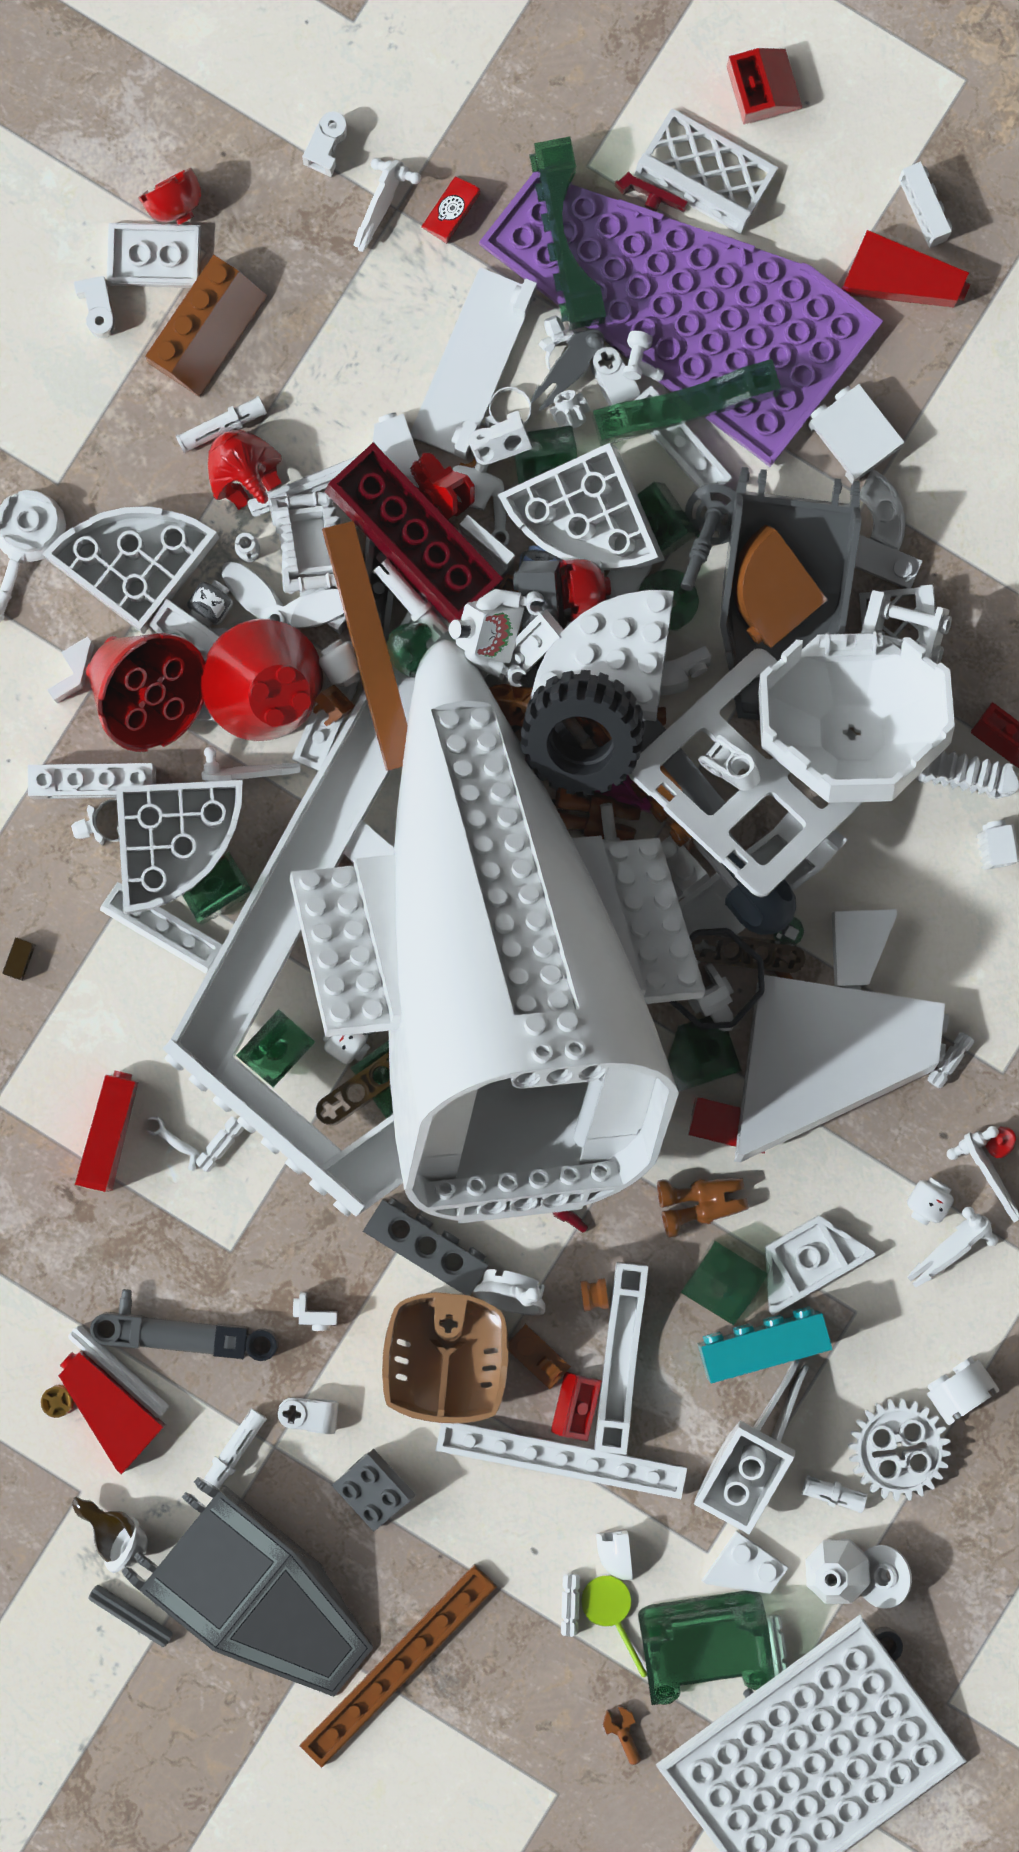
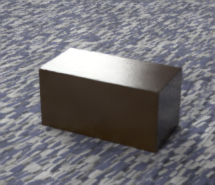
(18, 959)

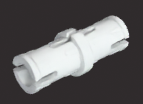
(251, 542)
(834, 1494)

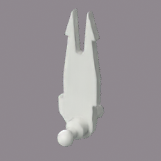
(392, 174)
(214, 773)
(973, 1145)
(955, 1246)

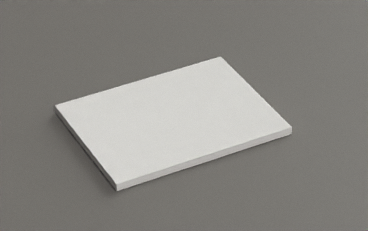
(814, 1753)

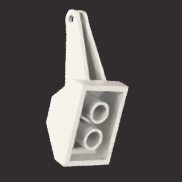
(750, 1464)

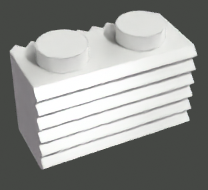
(998, 845)

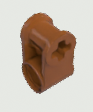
(512, 701)

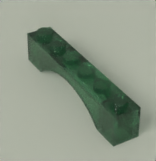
(581, 295)
(659, 412)

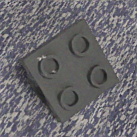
(373, 1489)

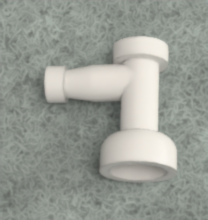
(640, 342)

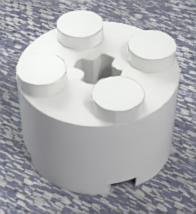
(963, 1390)

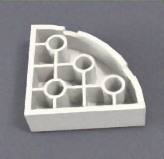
(586, 512)
(133, 558)
(618, 638)
(172, 837)

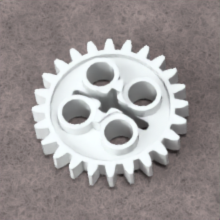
(894, 1421)

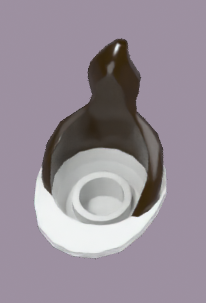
(115, 1534)

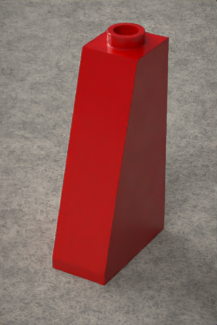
(902, 274)
(107, 1133)
(111, 1412)

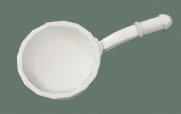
(27, 529)
(511, 1292)

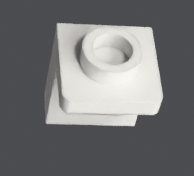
(318, 1319)

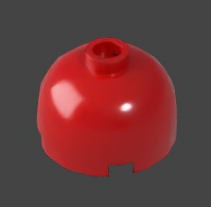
(173, 198)
(583, 586)

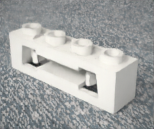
(86, 780)

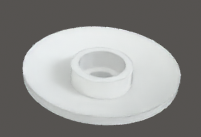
(882, 1591)

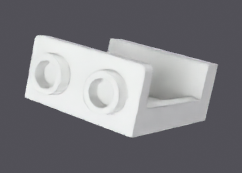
(855, 432)

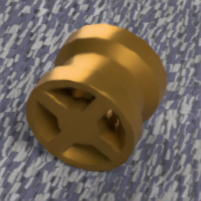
(54, 1405)

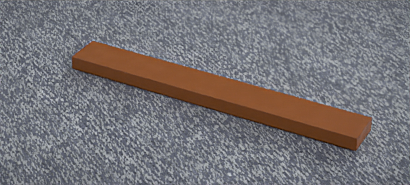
(368, 641)
(398, 1665)

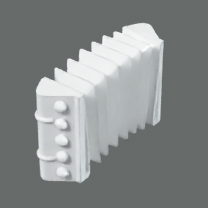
(305, 554)
(971, 773)

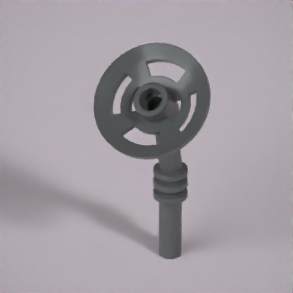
(711, 522)

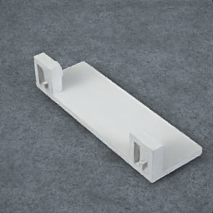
(473, 362)

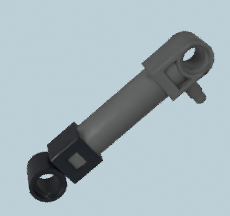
(174, 1335)

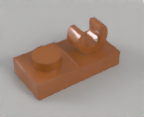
(537, 1356)

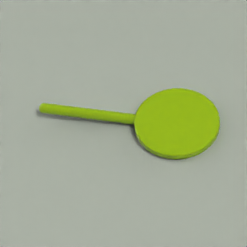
(607, 1604)

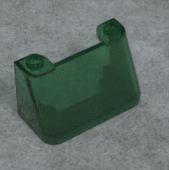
(705, 1643)

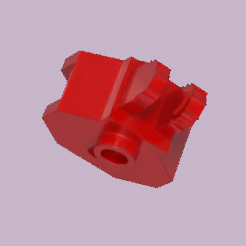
(443, 485)

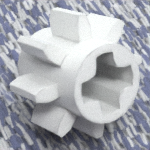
(569, 409)

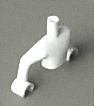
(485, 487)

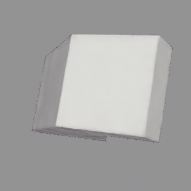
(78, 658)

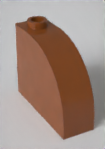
(772, 587)

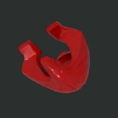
(236, 457)

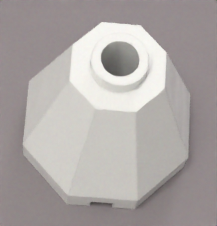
(844, 1561)

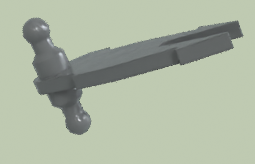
(570, 364)

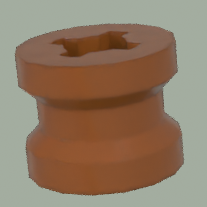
(594, 1294)

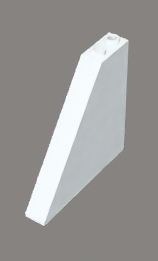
(827, 1053)

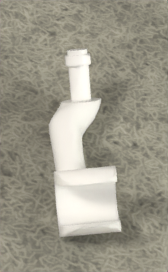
(176, 1142)

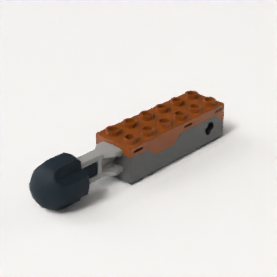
(757, 914)

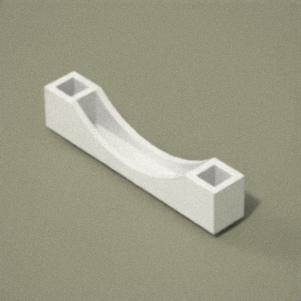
(620, 1358)

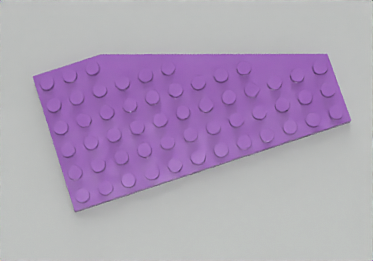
(703, 302)

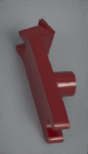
(654, 194)

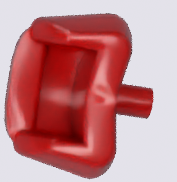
(1002, 1144)

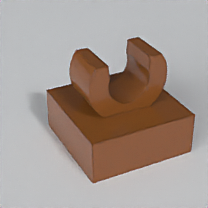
(334, 704)

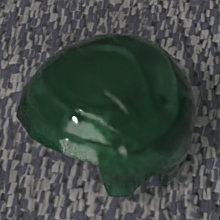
(408, 646)

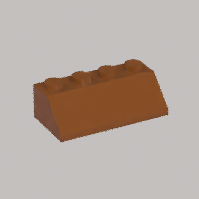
(206, 326)

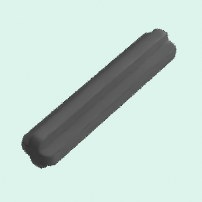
(130, 1615)

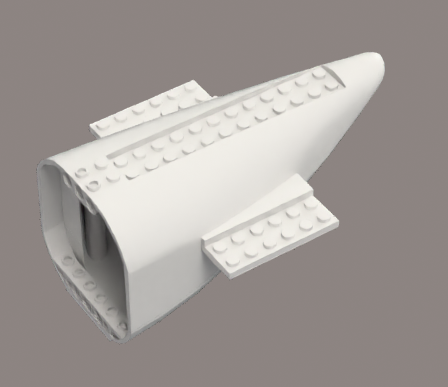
(502, 971)

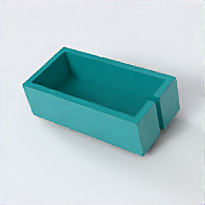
(765, 1345)

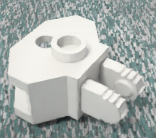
(715, 998)

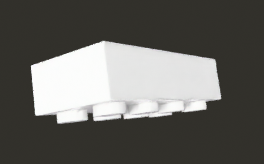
(925, 204)

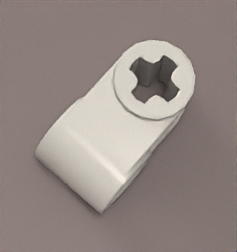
(613, 383)
(727, 760)
(315, 1416)

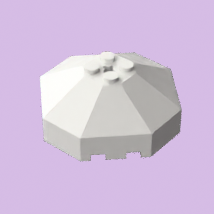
(862, 682)

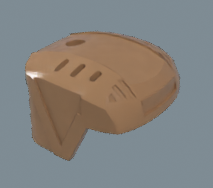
(442, 1366)

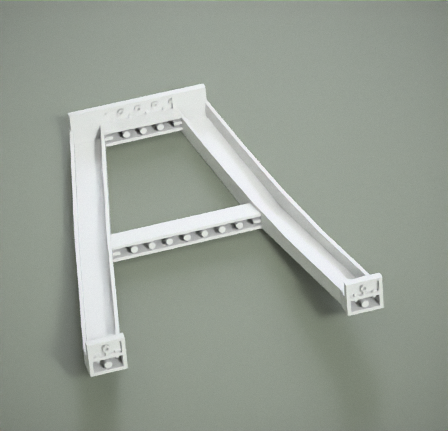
(268, 928)

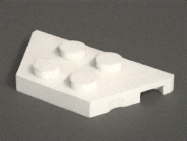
(809, 1260)

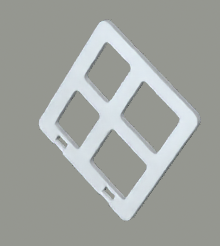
(714, 829)

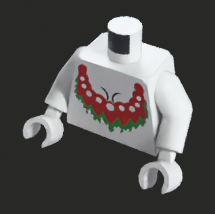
(491, 629)

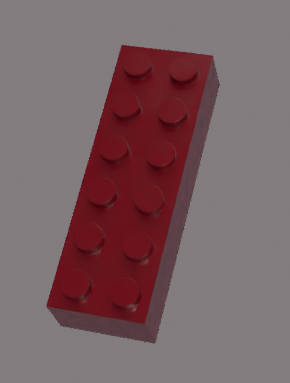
(412, 533)

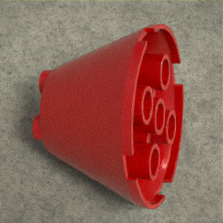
(261, 679)
(146, 688)

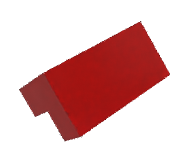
(715, 1121)

